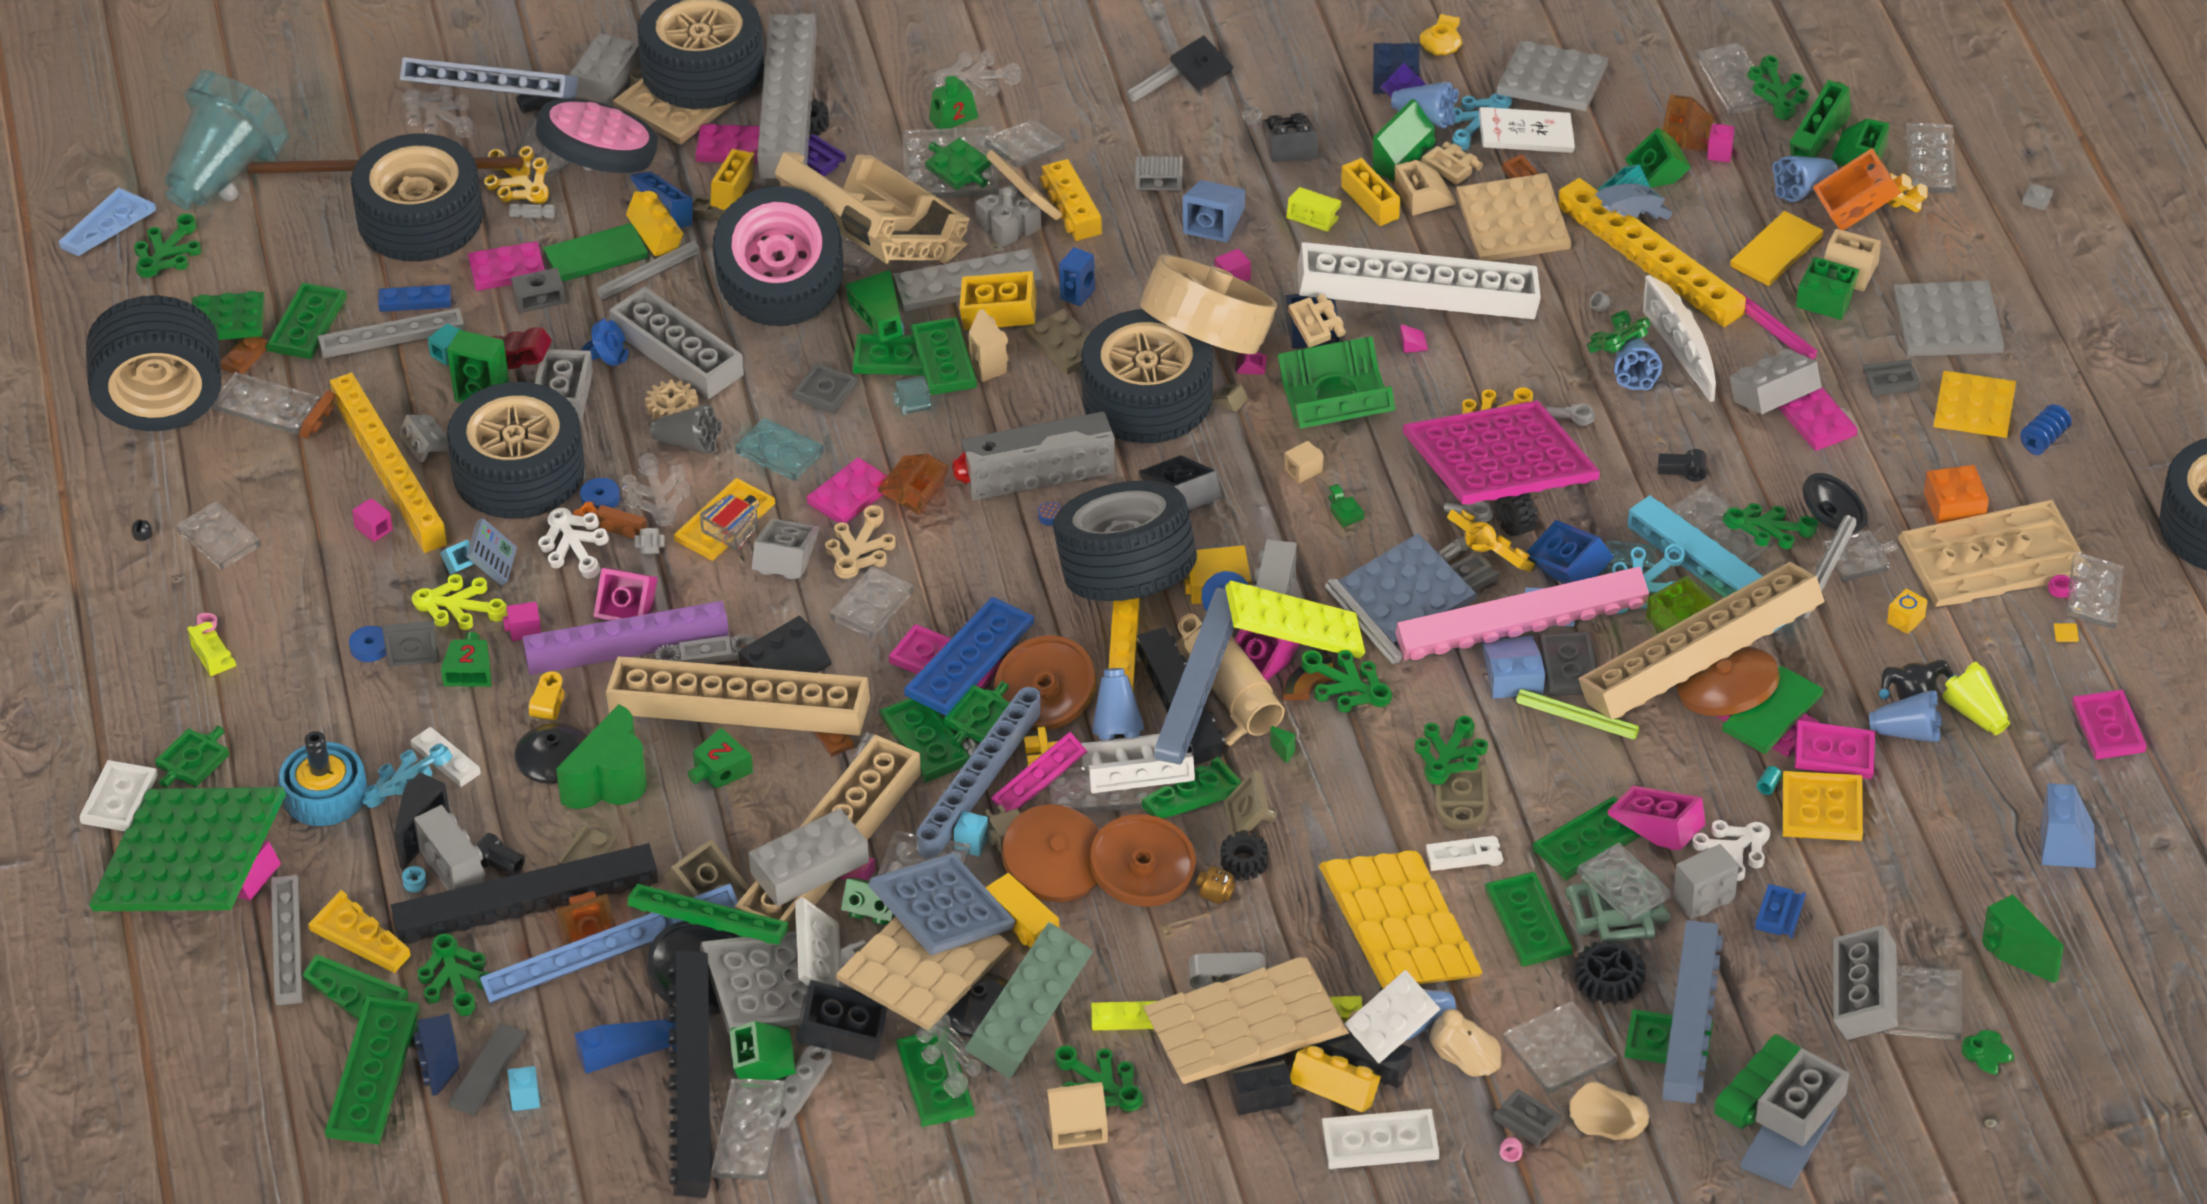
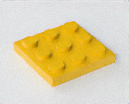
(1974, 404)
(1822, 806)

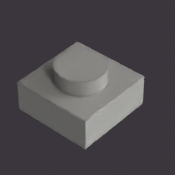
(2037, 196)

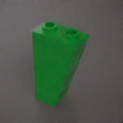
(1822, 121)
(876, 304)

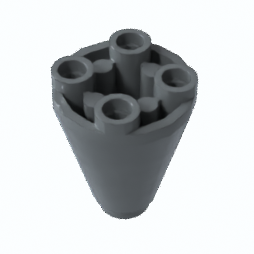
(689, 429)

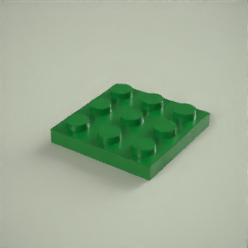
(234, 314)

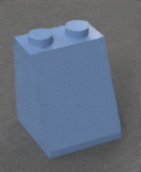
(1212, 210)
(2066, 829)

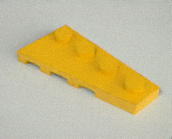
(354, 930)

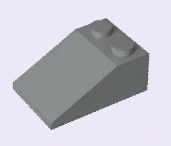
(784, 548)

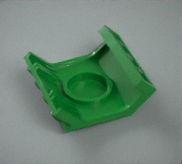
(1334, 382)

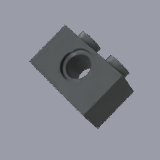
(538, 290)

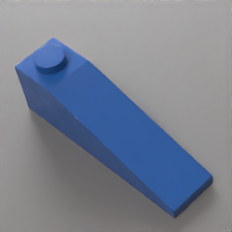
(675, 201)
(620, 1042)

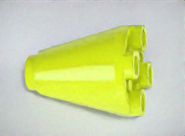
(1977, 699)

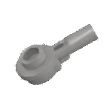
(1579, 414)
(1481, 510)

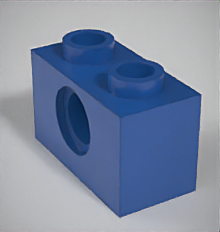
(1077, 276)

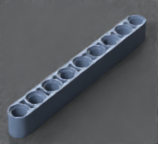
(1196, 681)
(978, 772)

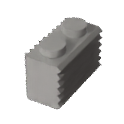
(1159, 173)

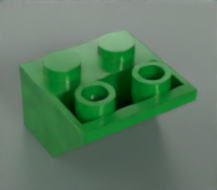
(1859, 139)
(1827, 288)
(762, 1051)

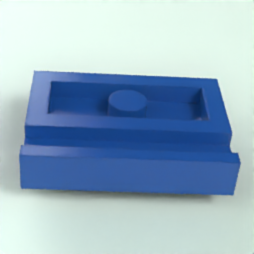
(1780, 911)

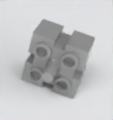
(1008, 215)

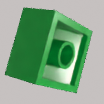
(1659, 159)

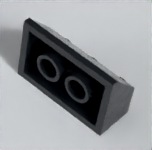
(787, 648)

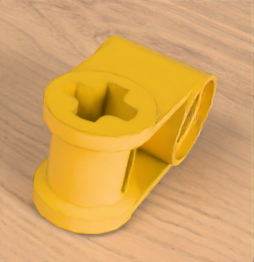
(547, 697)

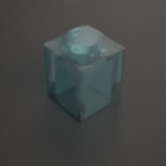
(912, 395)

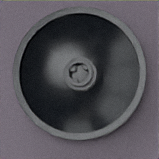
(679, 937)

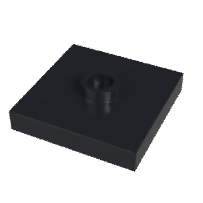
(1201, 63)

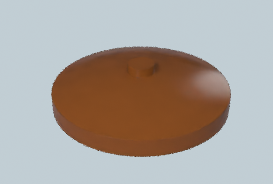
(1057, 670)
(1731, 684)
(1050, 852)
(1142, 860)

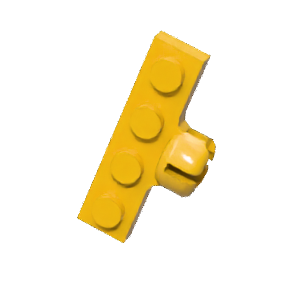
(1483, 537)

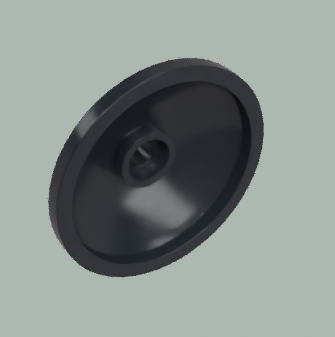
(1831, 500)
(544, 749)
(975, 1004)

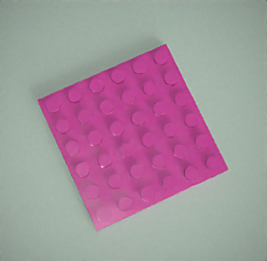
(1500, 452)

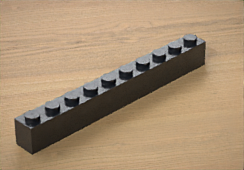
(523, 893)
(690, 1074)

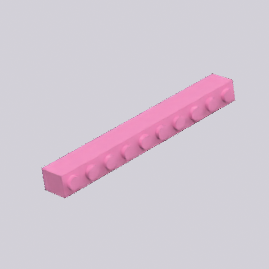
(1522, 613)

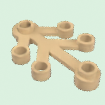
(849, 565)

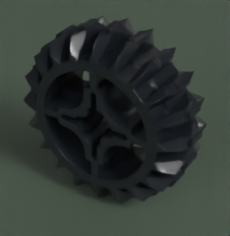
(1609, 972)

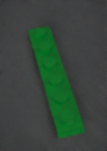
(708, 914)

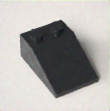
(1193, 479)
(418, 797)
(1260, 1085)

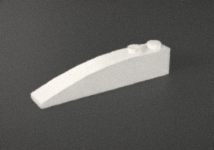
(1680, 333)

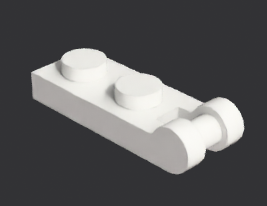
(1464, 853)

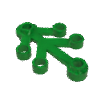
(1782, 107)
(150, 266)
(1623, 331)
(1770, 523)
(1348, 682)
(1439, 770)
(446, 948)
(1126, 1097)

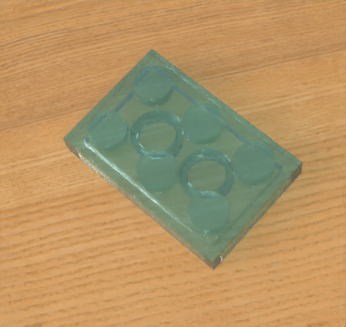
(779, 449)

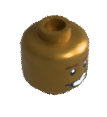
(1215, 885)

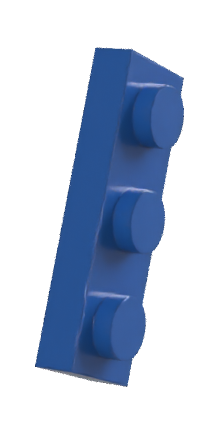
(414, 298)

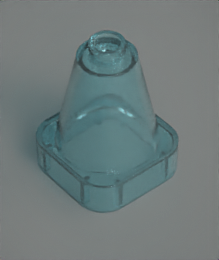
(222, 136)

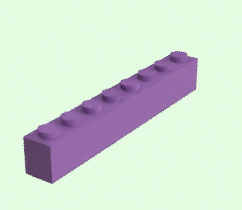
(622, 637)

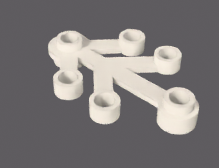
(561, 520)
(1753, 834)

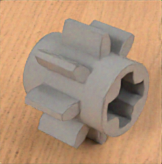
(649, 541)

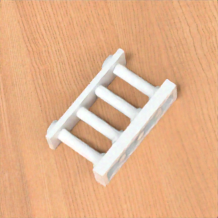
(1131, 764)

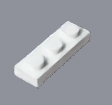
(458, 769)

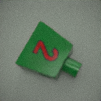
(952, 104)
(467, 663)
(720, 760)

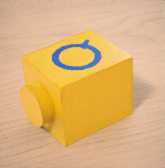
(1907, 611)

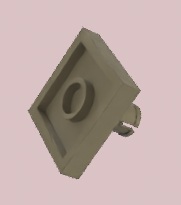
(1248, 805)

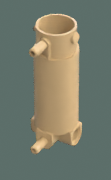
(1237, 685)

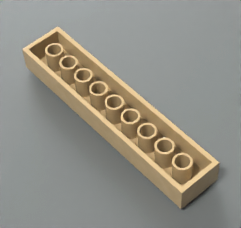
(1701, 640)
(739, 695)
(866, 796)

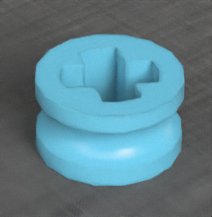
(414, 872)

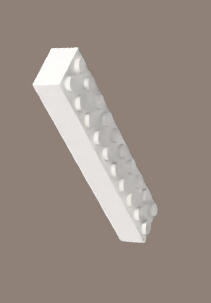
(1418, 280)

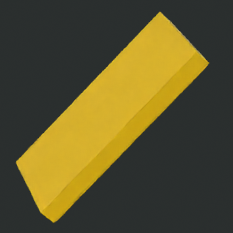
(1776, 248)
(701, 543)

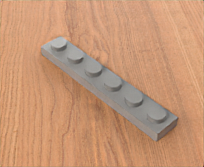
(387, 333)
(286, 940)

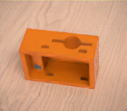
(1856, 189)

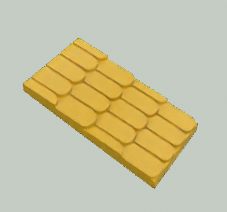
(1400, 918)

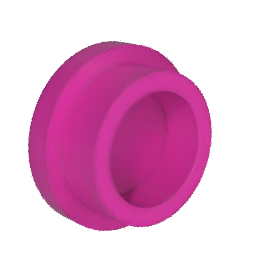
(2059, 586)

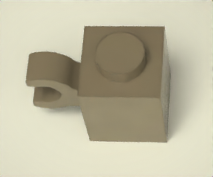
(999, 824)

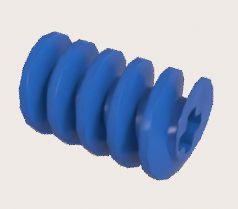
(2045, 429)

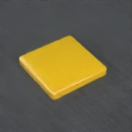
(2066, 632)

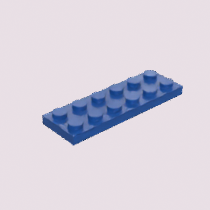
(969, 655)

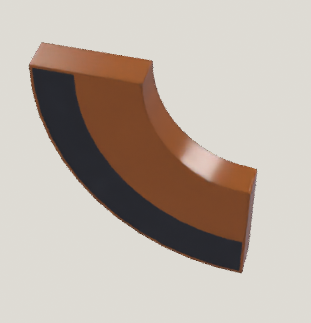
(1300, 683)

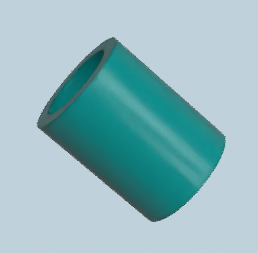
(1769, 780)

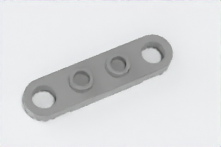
(705, 650)
(803, 1082)

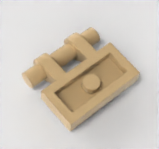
(1452, 162)
(1310, 323)

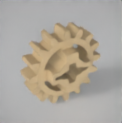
(670, 399)

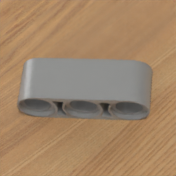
(1221, 967)

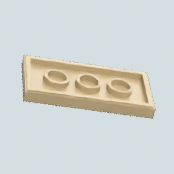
(1024, 185)

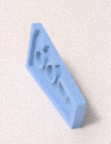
(106, 220)

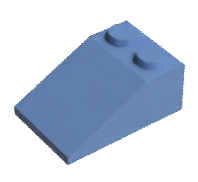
(1514, 666)

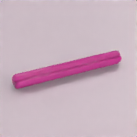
(1778, 329)

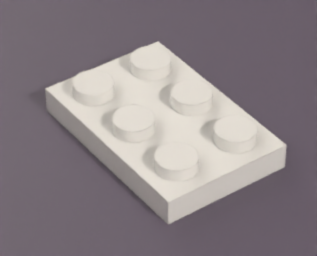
(117, 795)
(1392, 1016)

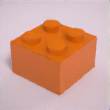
(1955, 493)

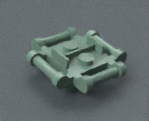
(1606, 917)

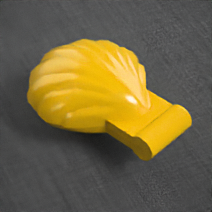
(1442, 37)

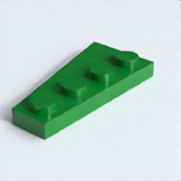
(348, 986)

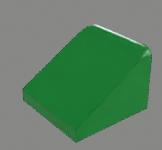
(1282, 743)

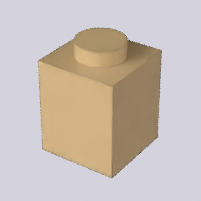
(1303, 462)

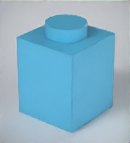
(455, 557)
(972, 830)
(523, 1088)

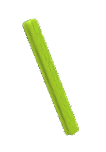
(1577, 714)

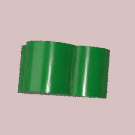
(605, 765)

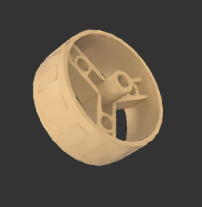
(1208, 304)

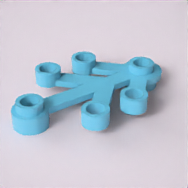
(1463, 136)
(1656, 570)
(377, 793)

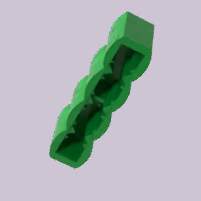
(1740, 1099)

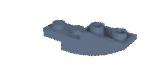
(1633, 200)

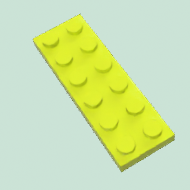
(1294, 619)

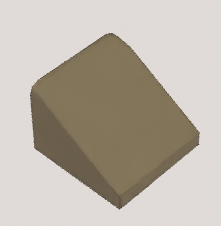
(1230, 397)

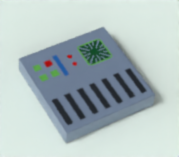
(491, 551)

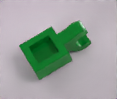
(1344, 509)

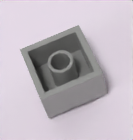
(1705, 881)

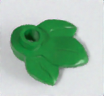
(1986, 1050)

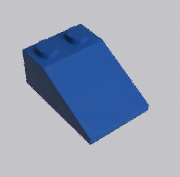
(1569, 553)

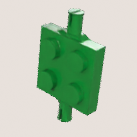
(958, 164)
(976, 713)
(192, 757)

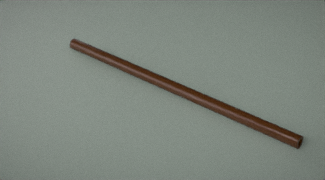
(348, 165)

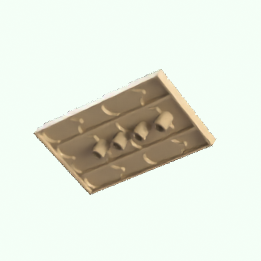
(1991, 553)
(910, 980)
(1245, 1019)

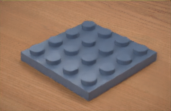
(1407, 585)
(941, 903)

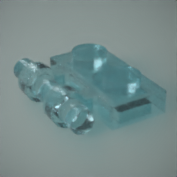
(1622, 553)

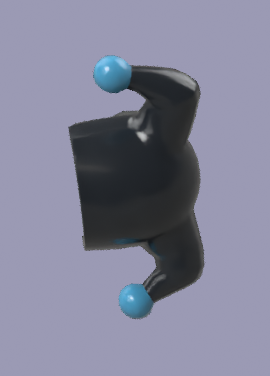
(1914, 678)

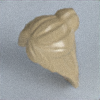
(1465, 1044)
(1608, 1112)

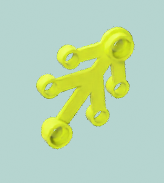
(427, 599)

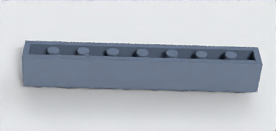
(488, 78)
(1691, 1011)

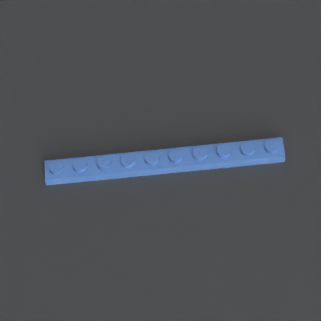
(587, 951)

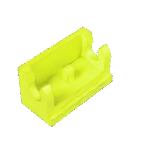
(1313, 209)
(210, 649)

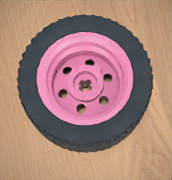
(749, 285)

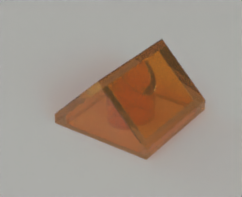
(584, 919)

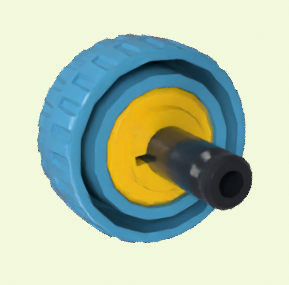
(322, 782)

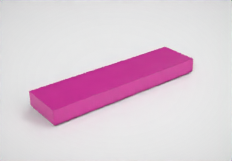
(1040, 773)

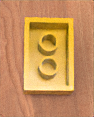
(1004, 296)

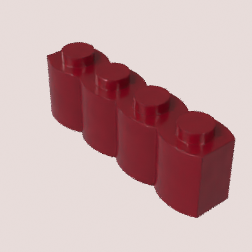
(525, 347)

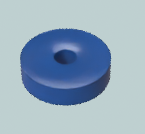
(600, 492)
(367, 644)

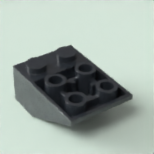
(1290, 137)

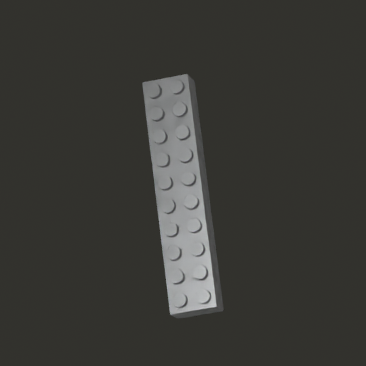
(786, 90)

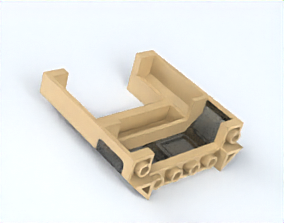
(882, 210)

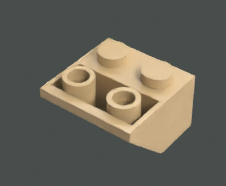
(1421, 187)
(1855, 252)
(987, 347)
(1077, 1115)

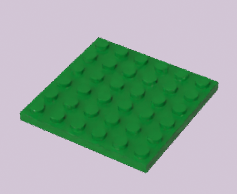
(188, 849)

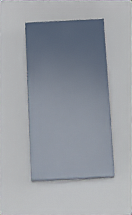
(1778, 1157)

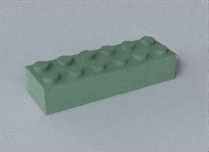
(1028, 1000)

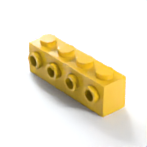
(1071, 199)

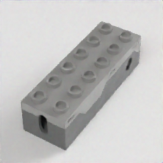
(1036, 456)

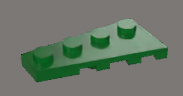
(1210, 786)

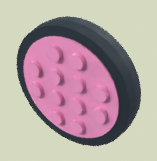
(596, 135)

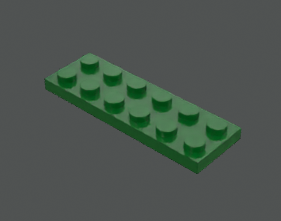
(372, 1070)

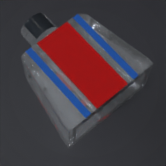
(731, 520)

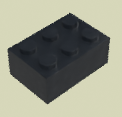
(841, 1020)

